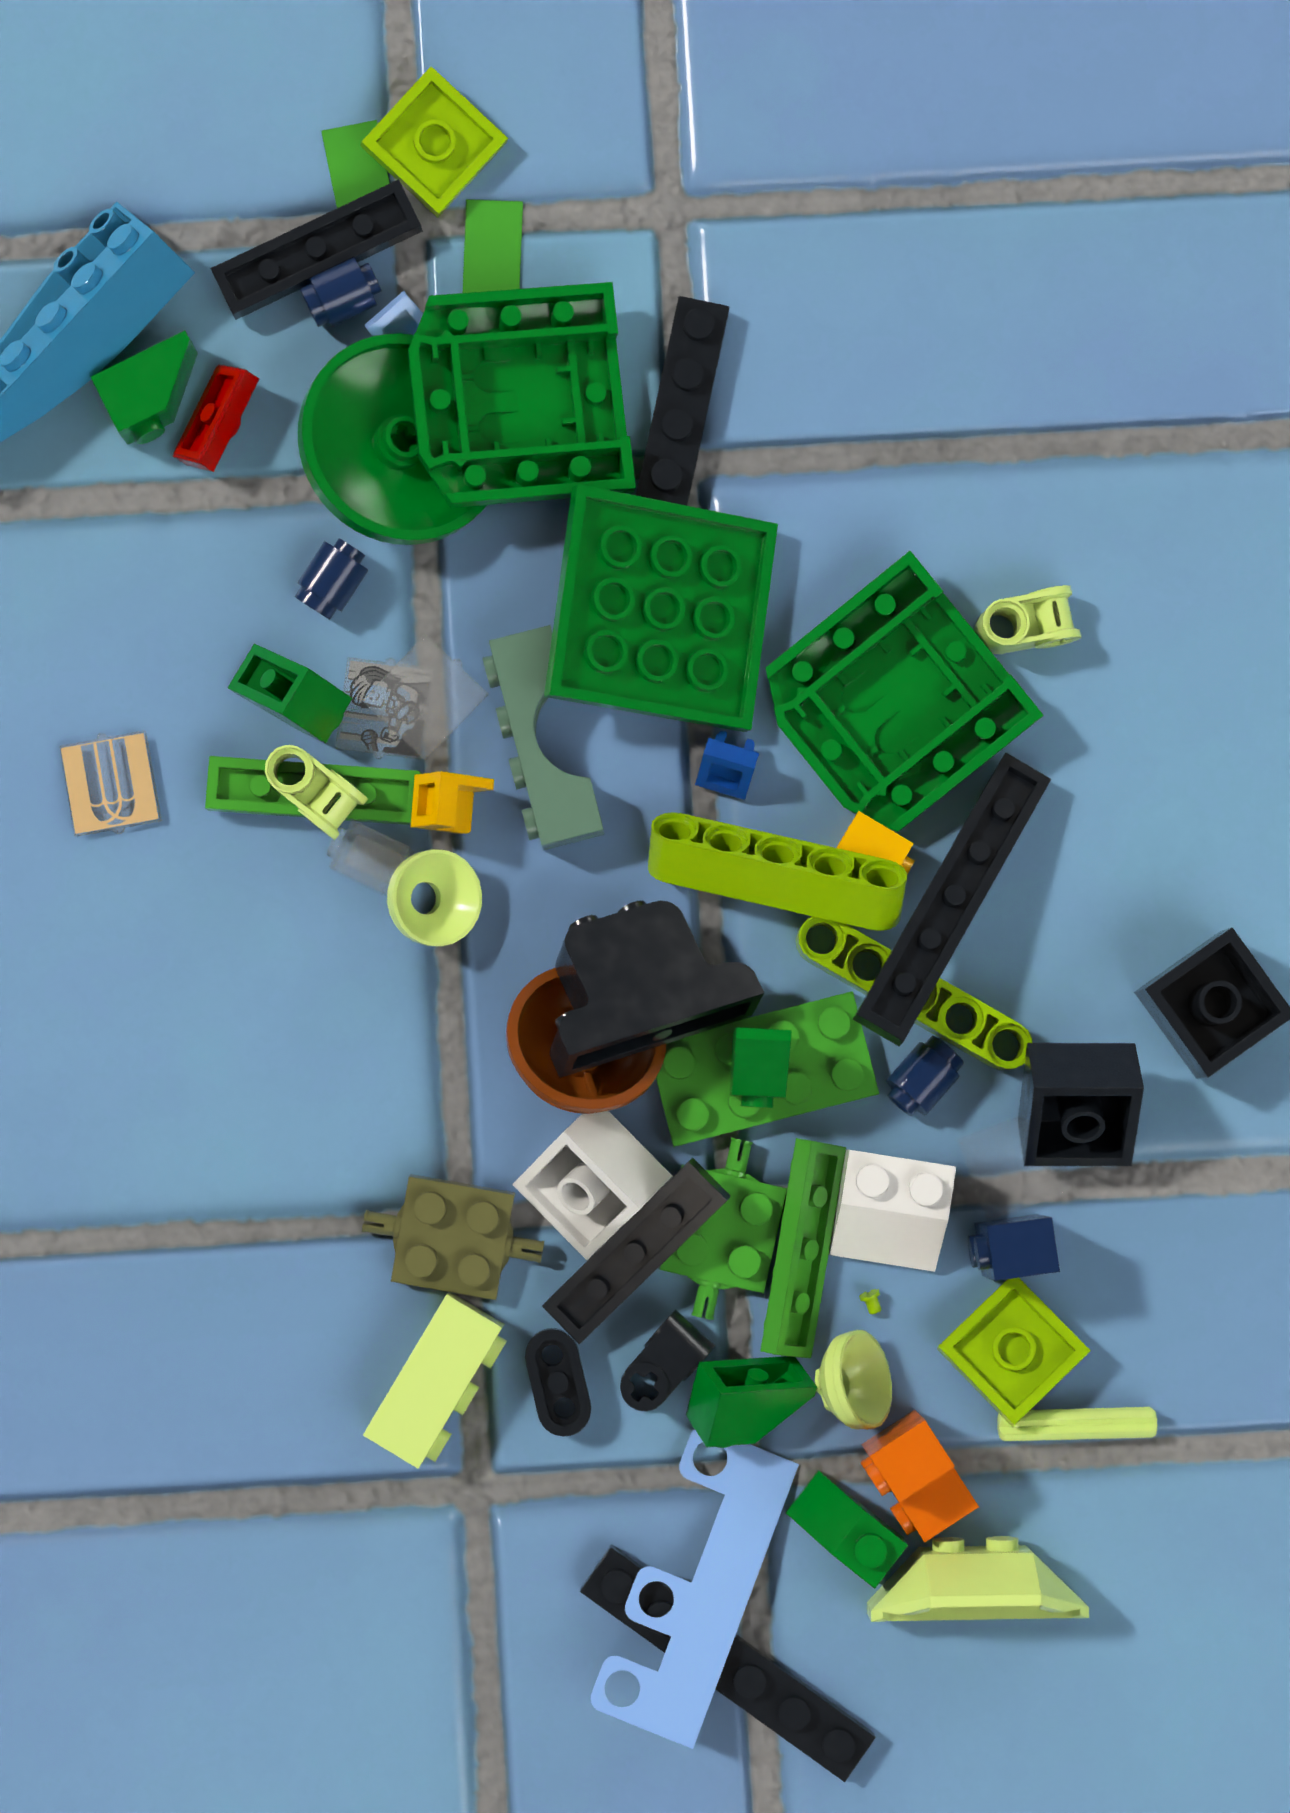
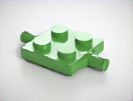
(737, 1240)

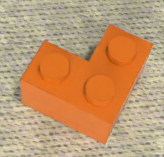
(920, 1476)

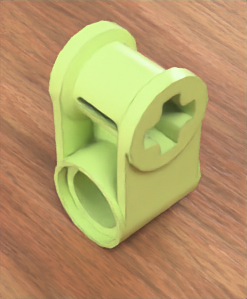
(1037, 618)
(316, 790)

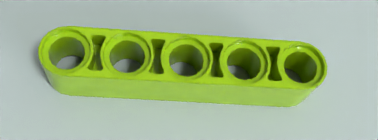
(777, 871)
(986, 1020)

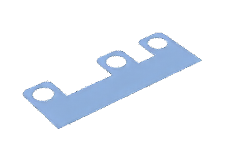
(711, 1605)

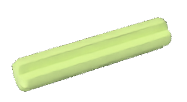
(1081, 1424)

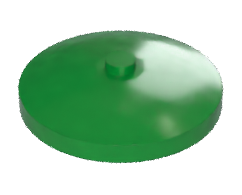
(364, 451)

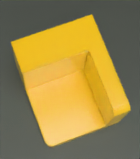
(445, 800)

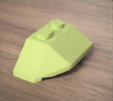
(974, 1584)

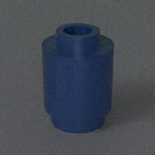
(341, 292)
(331, 578)
(924, 1076)

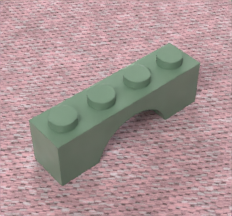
(561, 803)

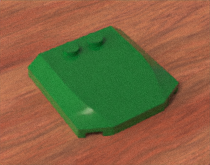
(520, 394)
(896, 697)

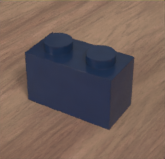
(1014, 1247)

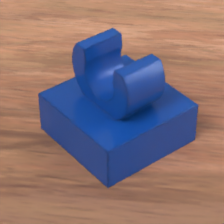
(727, 766)

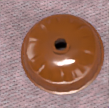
(593, 1090)

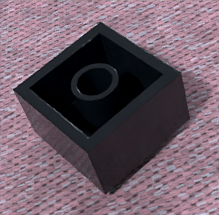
(1214, 1003)
(1080, 1104)

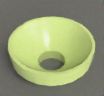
(456, 894)
(855, 1380)

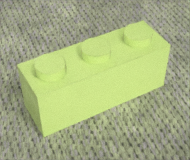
(436, 1381)

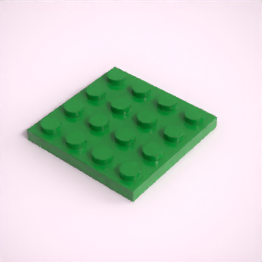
(661, 609)

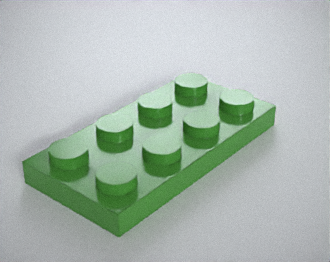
(825, 1069)

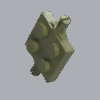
(453, 1237)

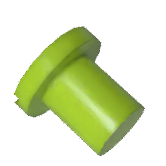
(871, 1301)

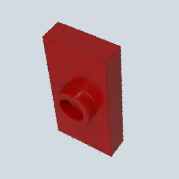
(216, 417)

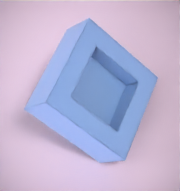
(397, 317)

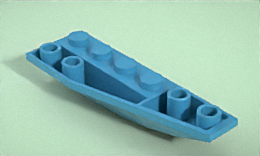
(84, 314)

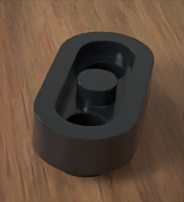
(557, 1382)

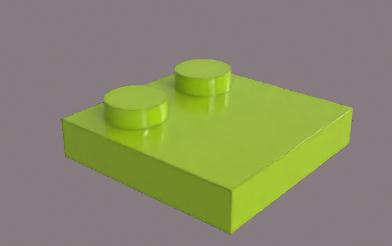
(434, 142)
(1013, 1350)

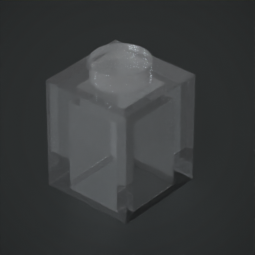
(367, 856)

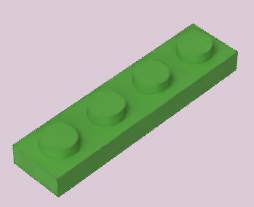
(242, 787)
(803, 1249)

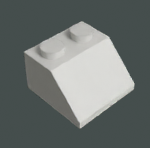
(592, 1180)
(892, 1210)

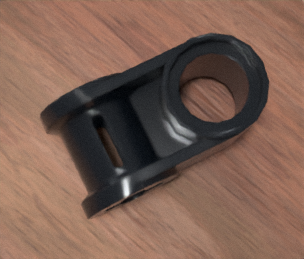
(669, 1354)

